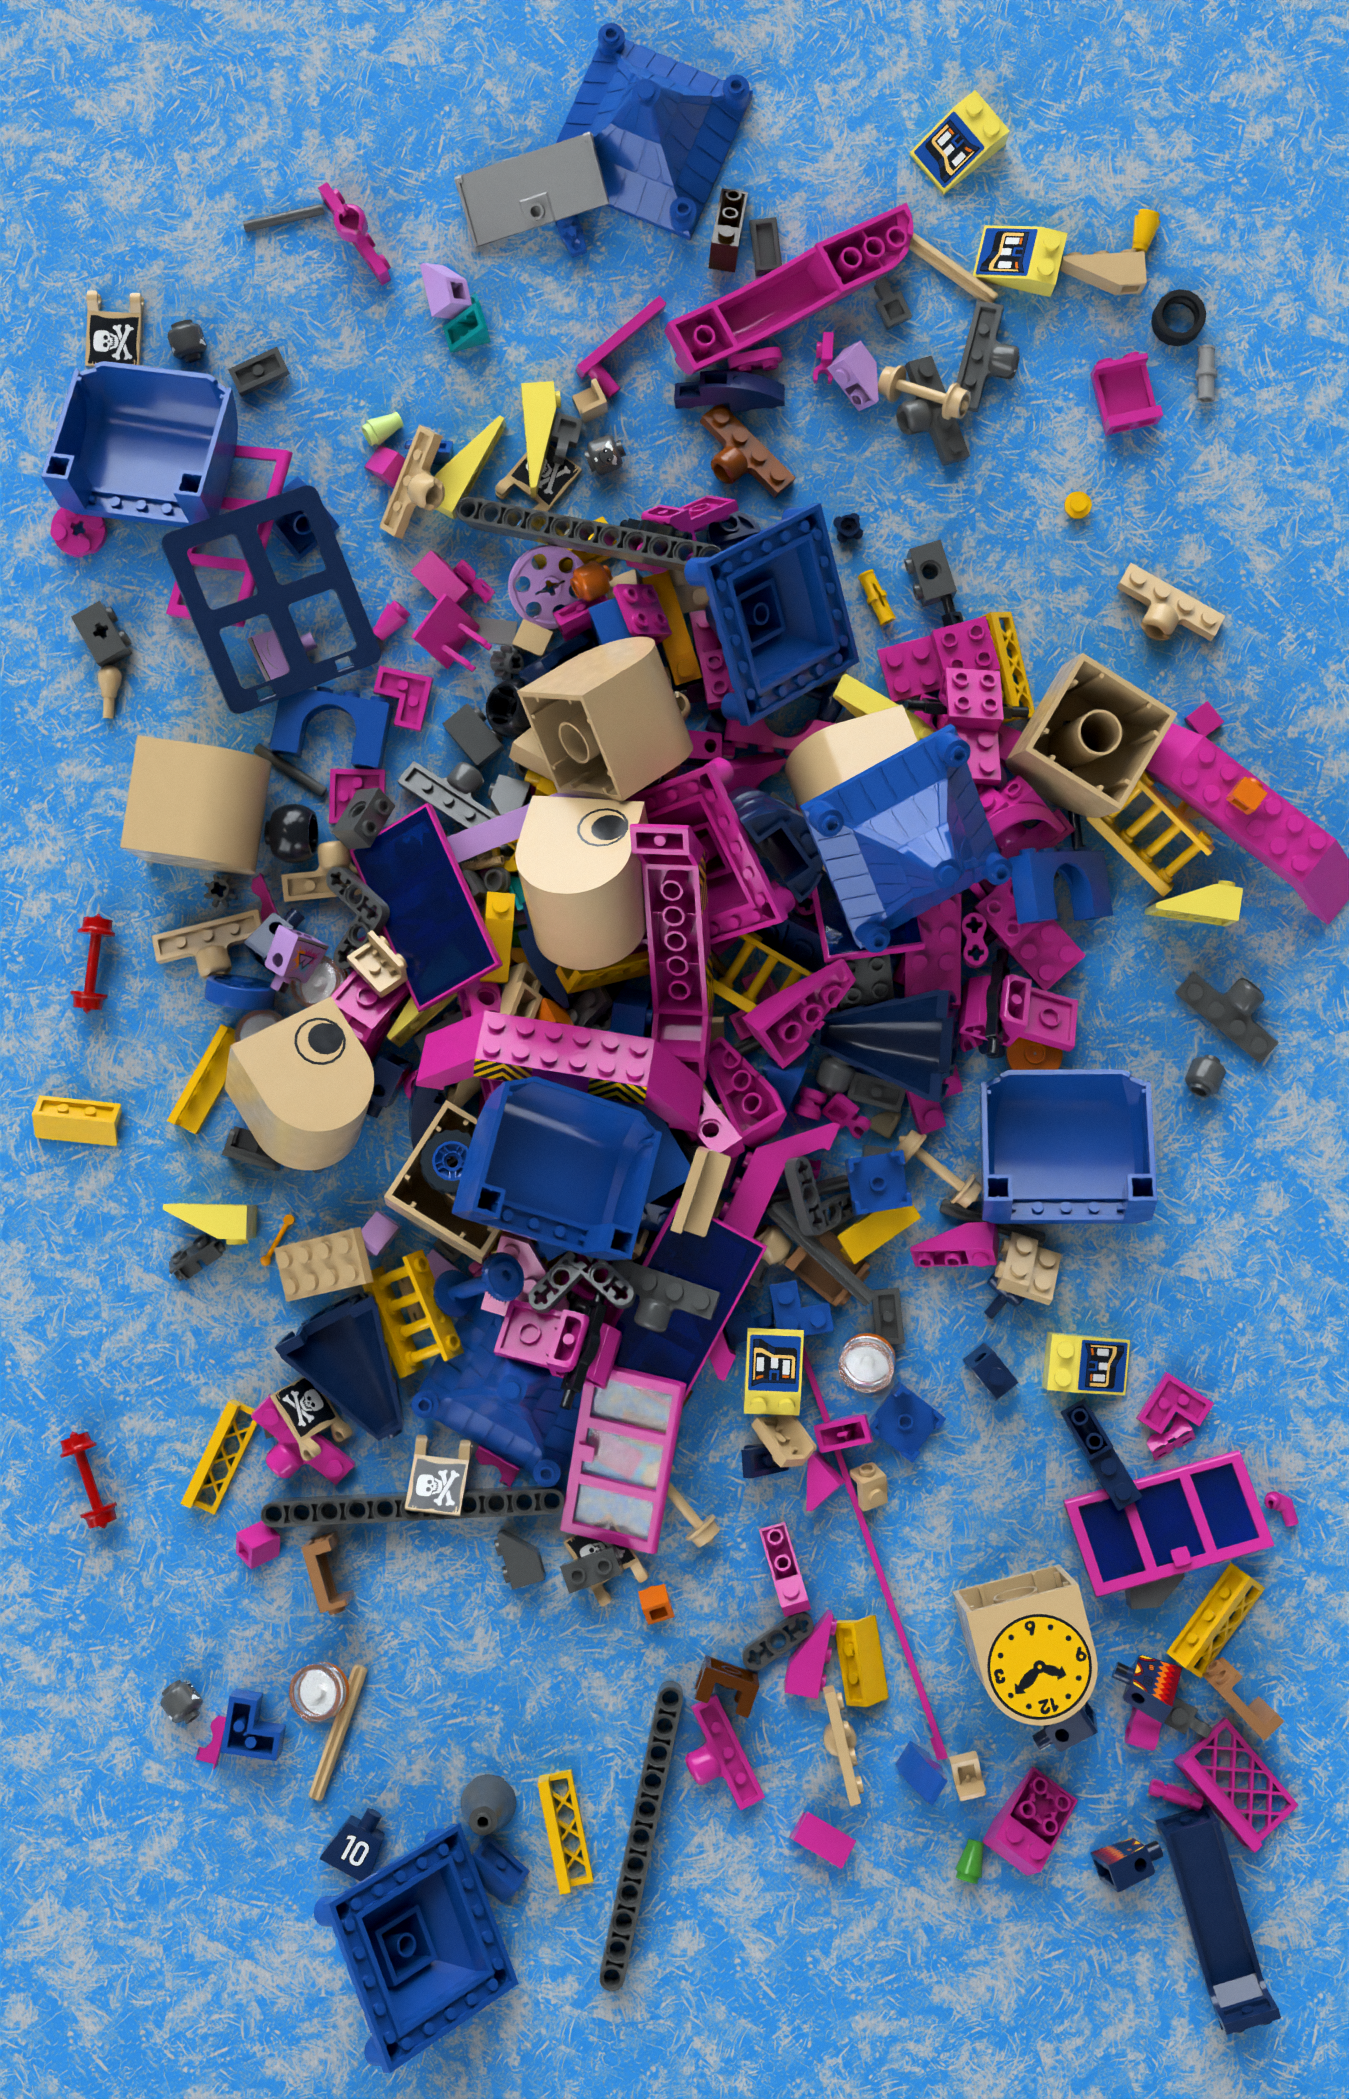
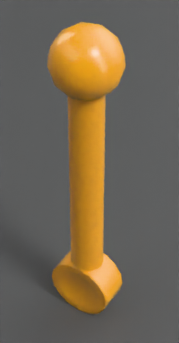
(288, 1220)

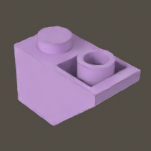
(445, 291)
(857, 375)
(379, 1233)

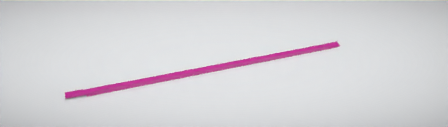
(936, 1741)

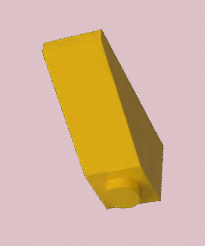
(499, 923)

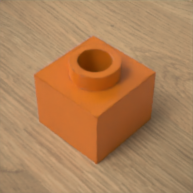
(1247, 795)
(656, 1604)

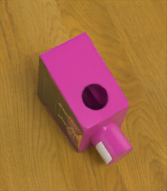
(707, 747)

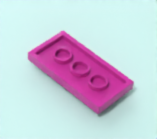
(940, 961)

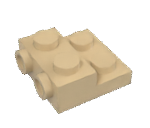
(1027, 1268)

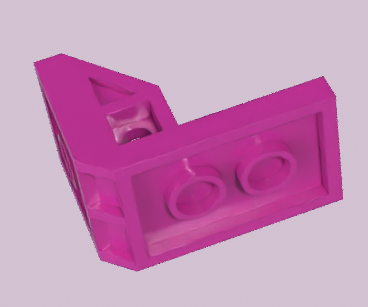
(366, 1011)

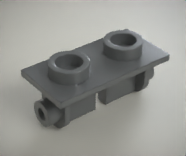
(187, 1260)

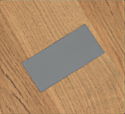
(496, 630)

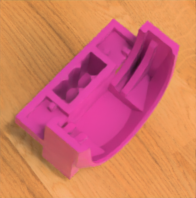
(1009, 806)

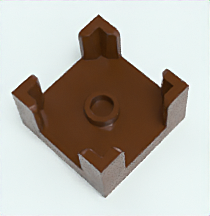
(730, 1677)

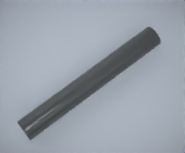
(284, 217)
(290, 770)

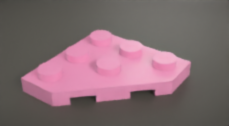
(533, 1269)

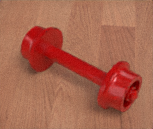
(96, 928)
(100, 1513)

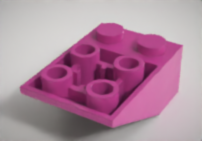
(1030, 1822)

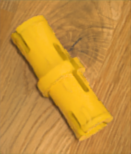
(876, 597)

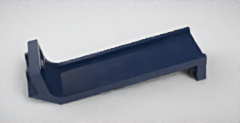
(1217, 1920)

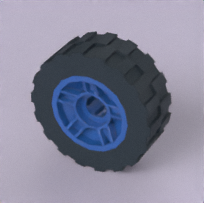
(435, 1159)

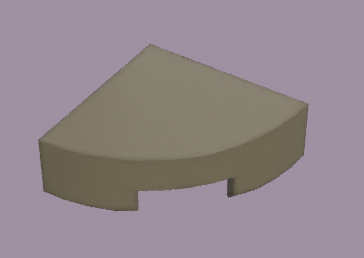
(885, 1123)

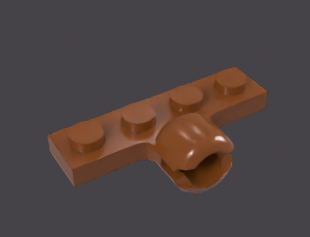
(743, 453)

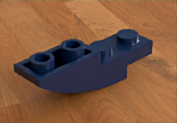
(739, 389)
(542, 967)
(422, 1110)
(1100, 1454)

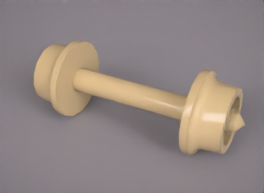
(893, 383)
(966, 1191)
(703, 1530)

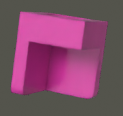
(257, 1544)

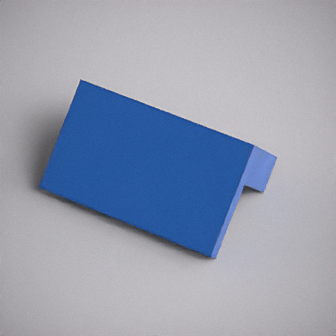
(498, 1869)

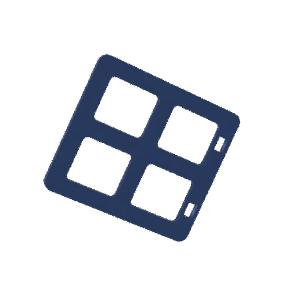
(271, 597)

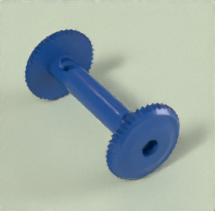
(500, 1277)

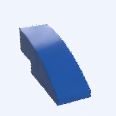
(922, 1772)

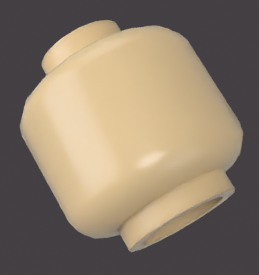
(777, 1244)

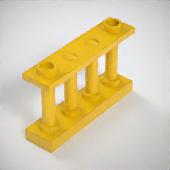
(1142, 858)
(747, 1000)
(396, 1331)

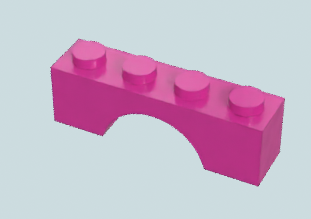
(761, 735)

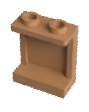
(818, 1278)
(320, 1574)
(1257, 1715)

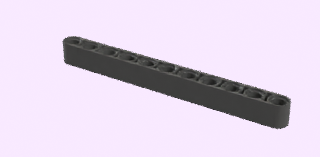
(579, 532)
(398, 1499)
(639, 1848)

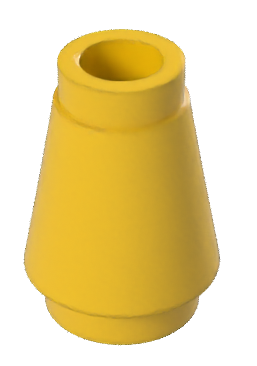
(1145, 228)

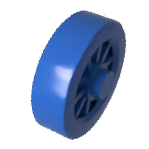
(239, 992)

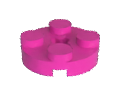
(82, 544)

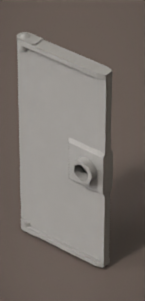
(532, 190)

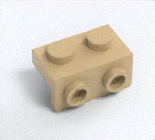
(379, 965)
(785, 1439)

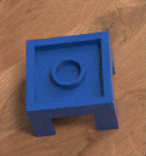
(877, 1182)
(905, 1421)

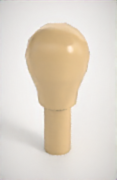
(109, 681)

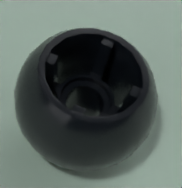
(506, 711)
(292, 833)

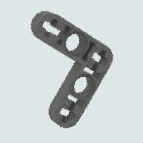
(365, 916)
(815, 1220)
(576, 1271)

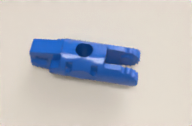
(572, 235)

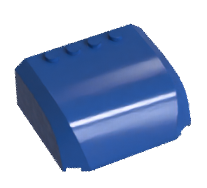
(143, 445)
(1067, 1148)
(559, 1168)

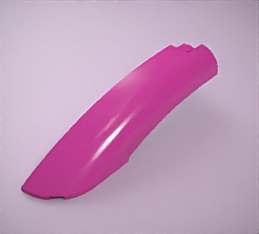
(791, 291)

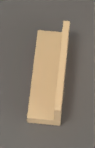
(701, 1192)

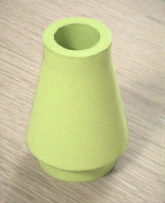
(381, 428)

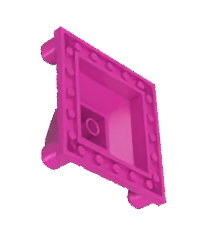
(736, 882)

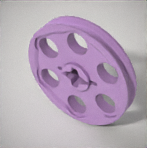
(537, 579)

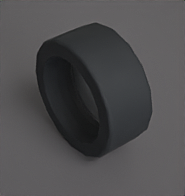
(1189, 300)

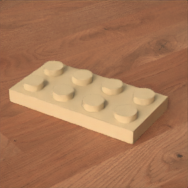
(323, 1264)

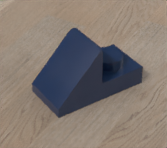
(758, 1461)

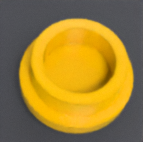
(1077, 505)

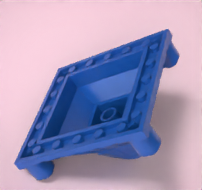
(656, 129)
(776, 613)
(904, 837)
(500, 1400)
(419, 1946)

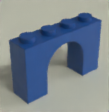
(370, 718)
(1083, 872)

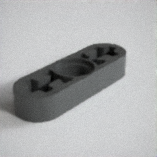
(776, 1652)

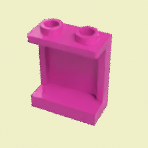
(1124, 393)

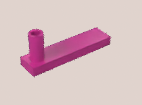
(592, 364)

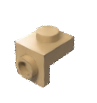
(870, 1485)
(967, 1776)

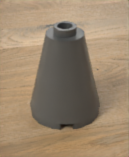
(488, 1803)

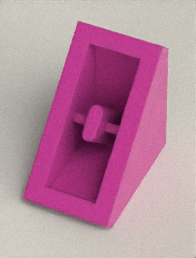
(386, 465)
(843, 1433)
(821, 1481)

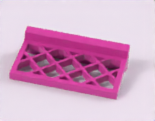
(1223, 1804)

